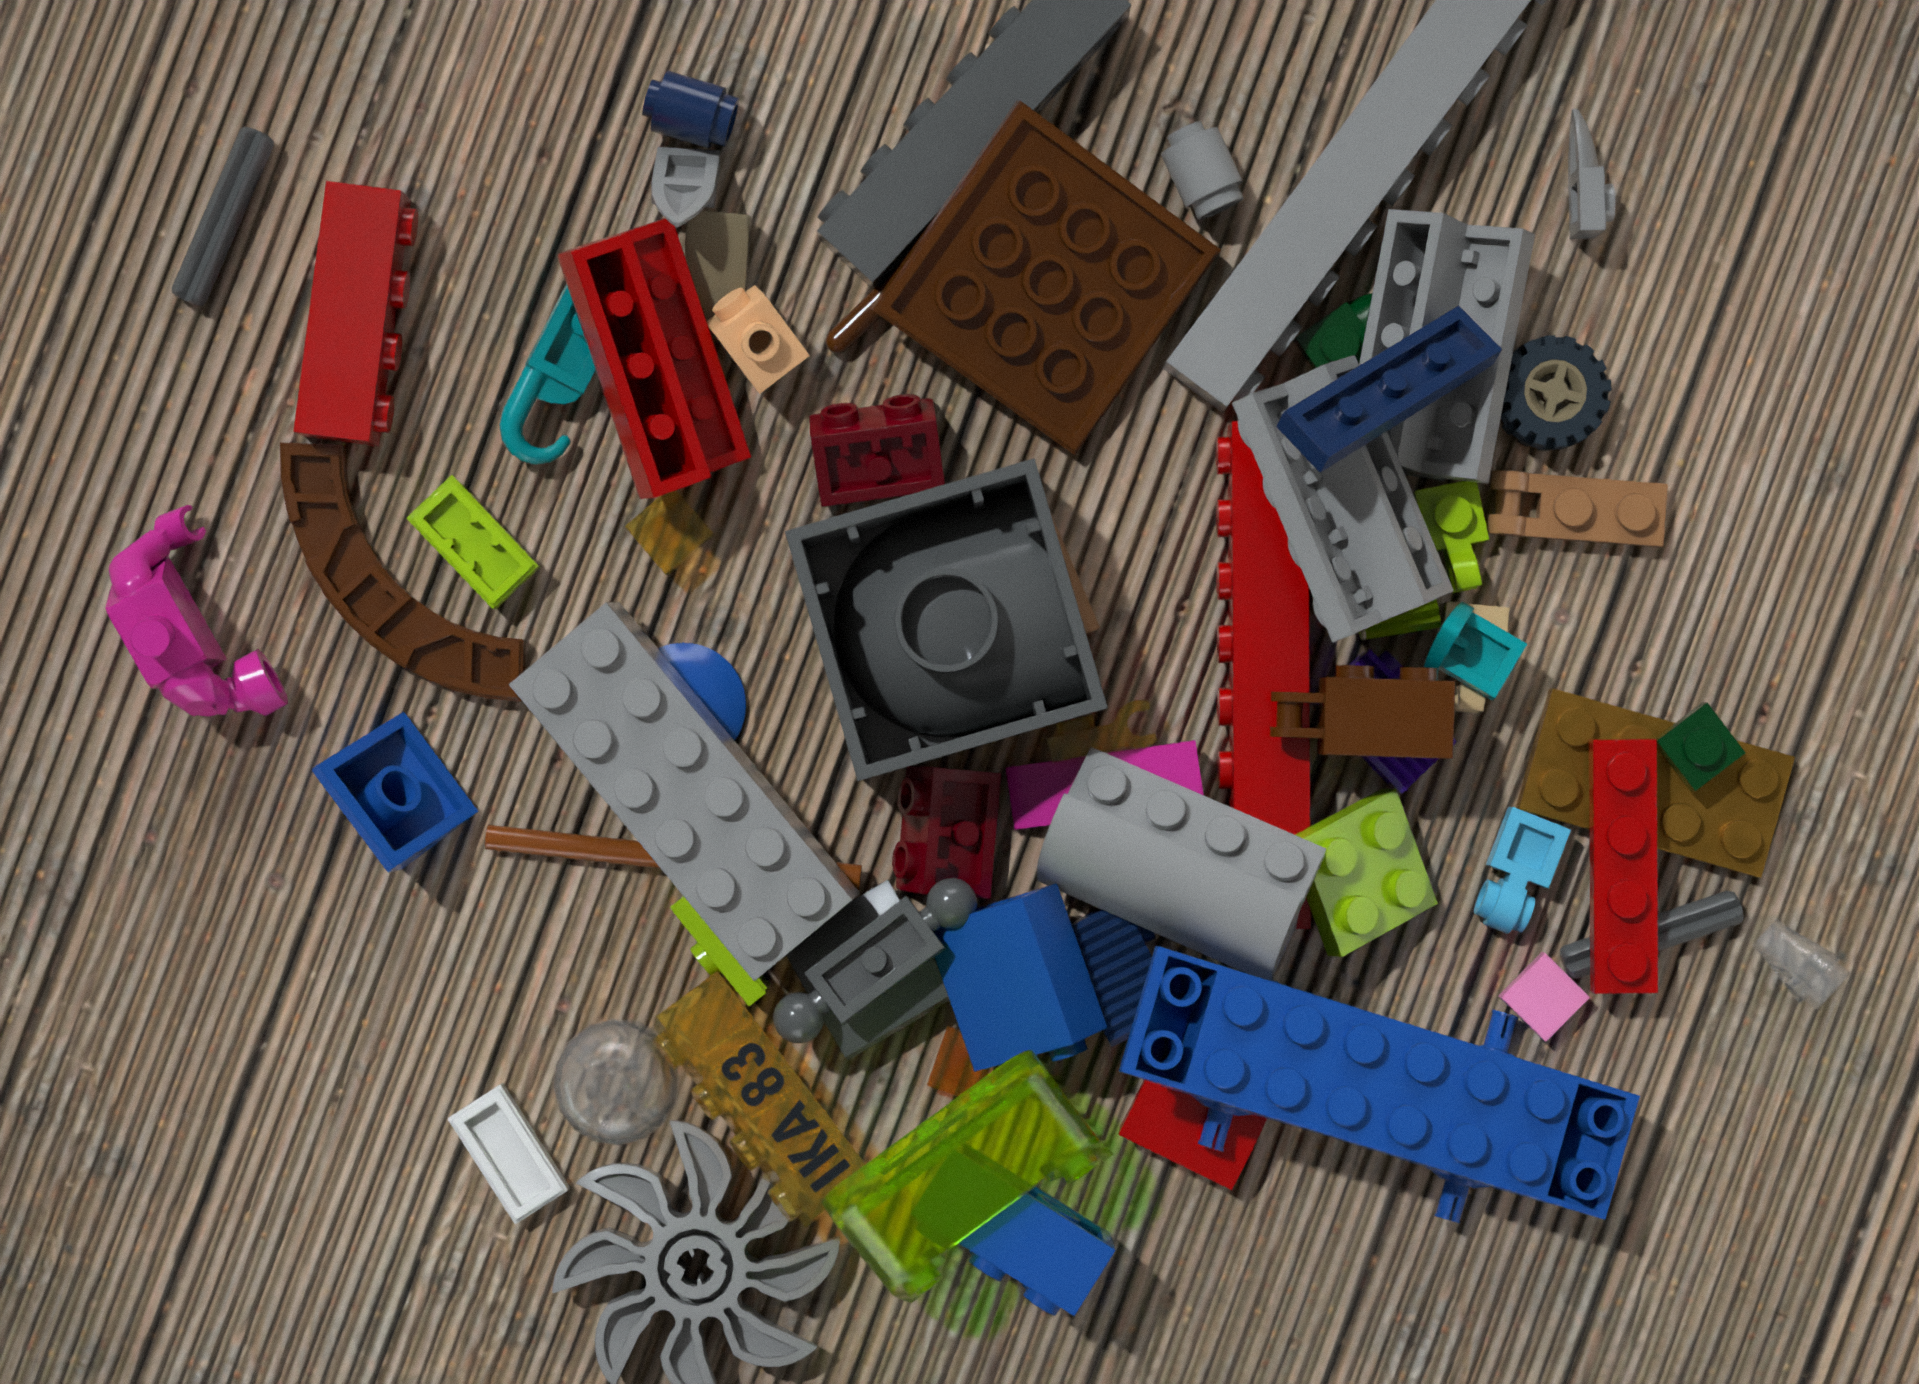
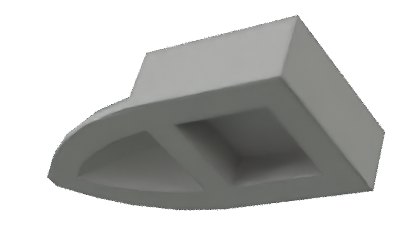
(684, 182)
(1589, 197)

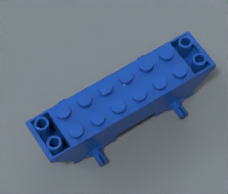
(1379, 1085)

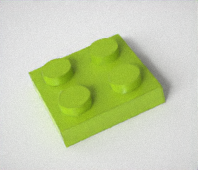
(1368, 874)

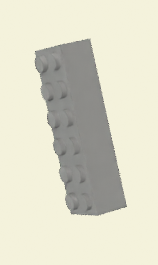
(684, 788)

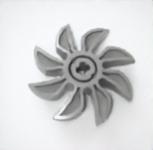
(669, 1289)

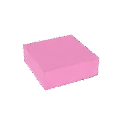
(1543, 996)

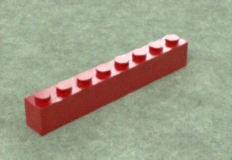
(1263, 650)

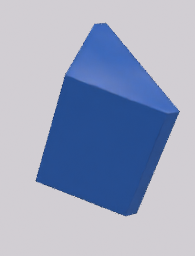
(395, 792)

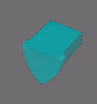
(1474, 651)

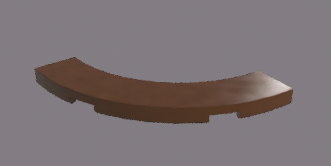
(371, 598)

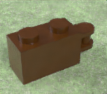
(1374, 715)

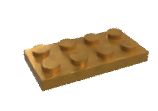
(1720, 824)

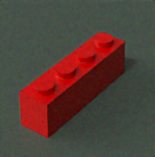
(354, 314)

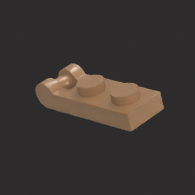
(1580, 509)

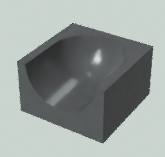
(946, 619)

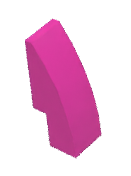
(1038, 787)

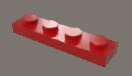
(1623, 866)

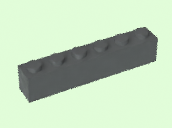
(906, 186)

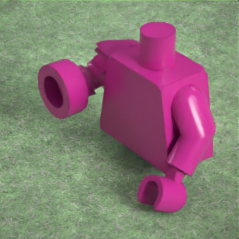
(171, 635)

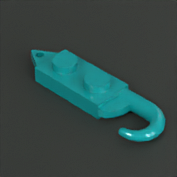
(554, 373)

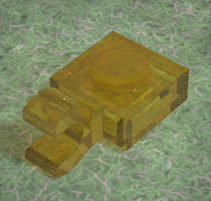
(1080, 734)

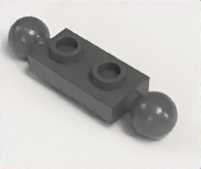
(874, 960)

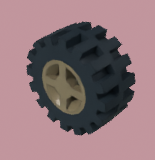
(1576, 379)

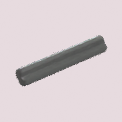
(222, 216)
(1674, 928)

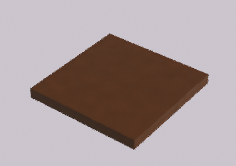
(1045, 277)

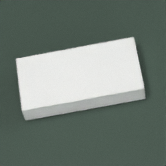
(509, 1153)

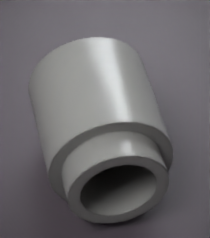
(1202, 170)

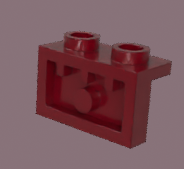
(876, 450)
(946, 828)

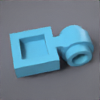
(1527, 852)

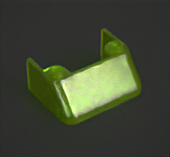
(963, 1172)

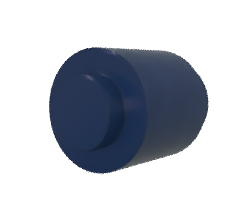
(690, 110)

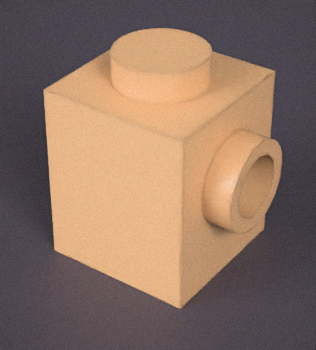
(756, 337)

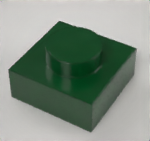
(1699, 746)

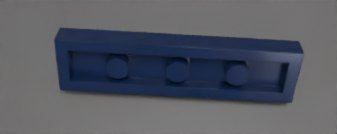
(1388, 388)

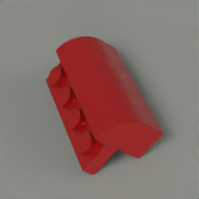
(654, 357)

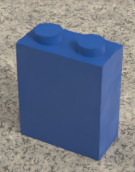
(1019, 980)

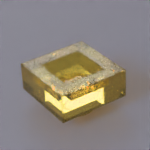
(669, 531)

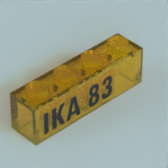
(757, 1096)

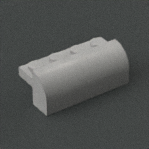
(1422, 273)
(1351, 524)
(1179, 864)

